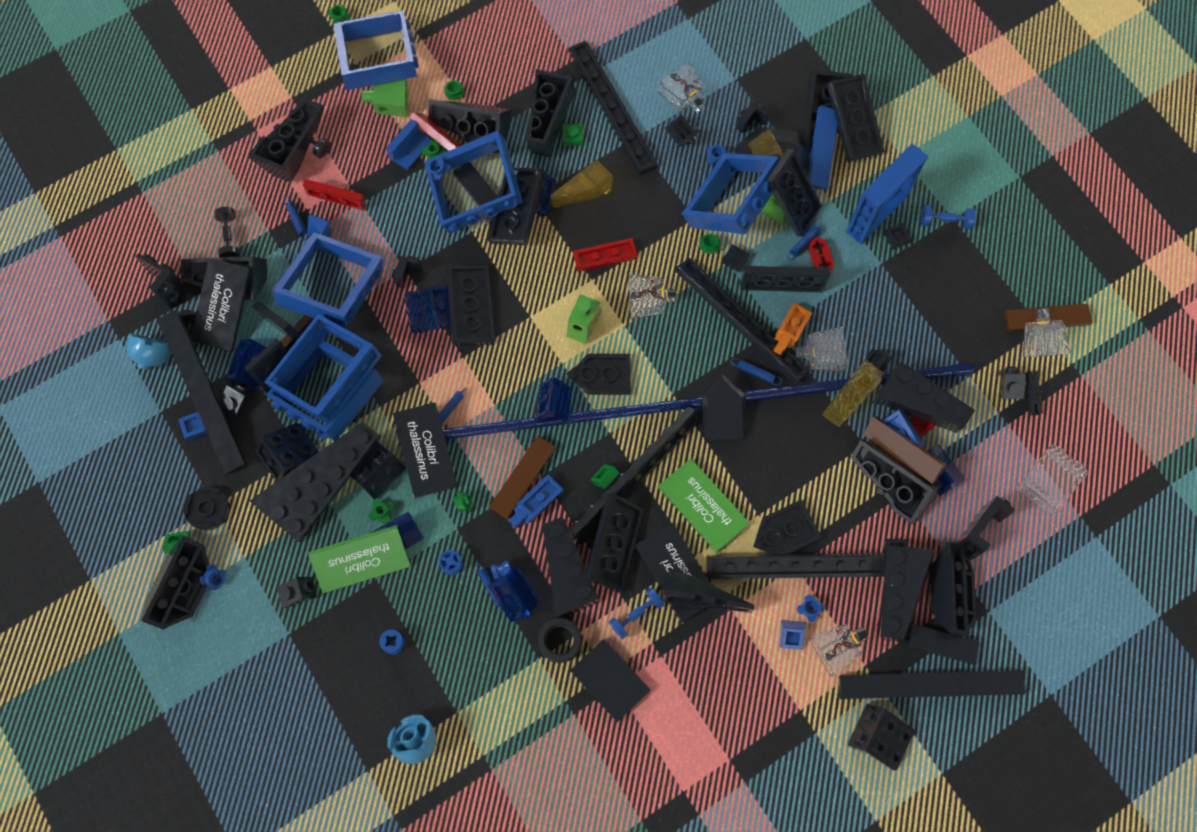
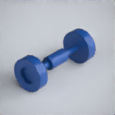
(968, 218)
(636, 613)

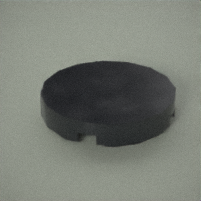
(206, 508)

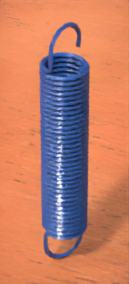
(295, 217)
(805, 240)
(756, 371)
(450, 406)
(486, 579)

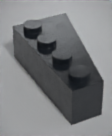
(548, 110)
(566, 571)
(903, 585)

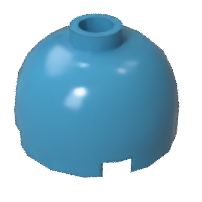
(147, 351)
(412, 740)

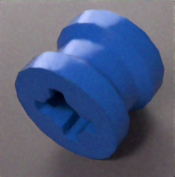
(449, 559)
(500, 570)
(395, 645)

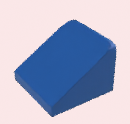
(792, 634)

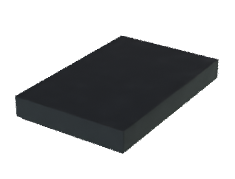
(610, 680)

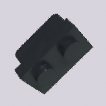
(166, 285)
(377, 470)
(881, 736)

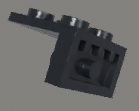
(285, 450)

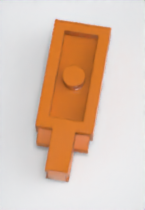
(791, 327)

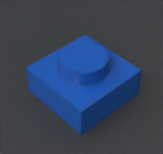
(192, 426)

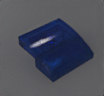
(428, 309)

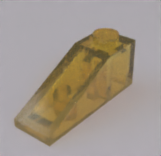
(584, 186)
(853, 393)

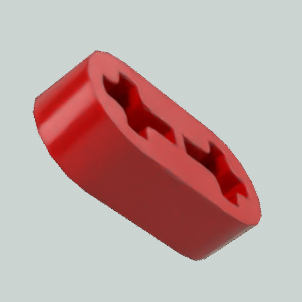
(825, 254)

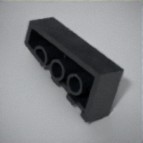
(923, 399)

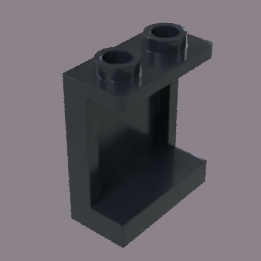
(997, 509)

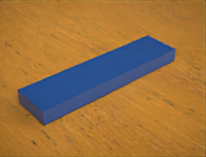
(822, 148)

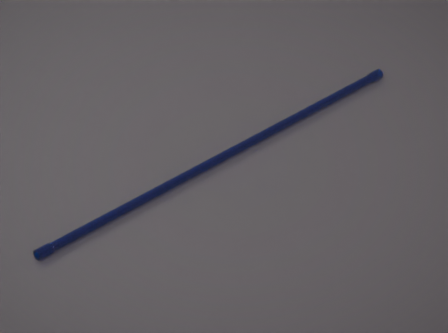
(682, 404)

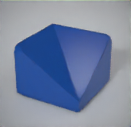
(318, 226)

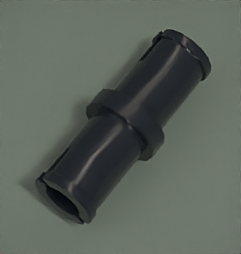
(1033, 393)

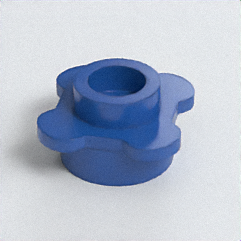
(715, 150)
(434, 164)
(217, 581)
(804, 608)

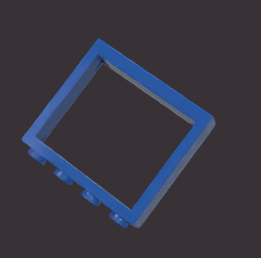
(370, 27)
(465, 154)
(886, 193)
(698, 209)
(310, 307)
(346, 382)
(347, 411)

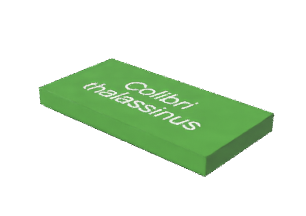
(703, 505)
(359, 559)

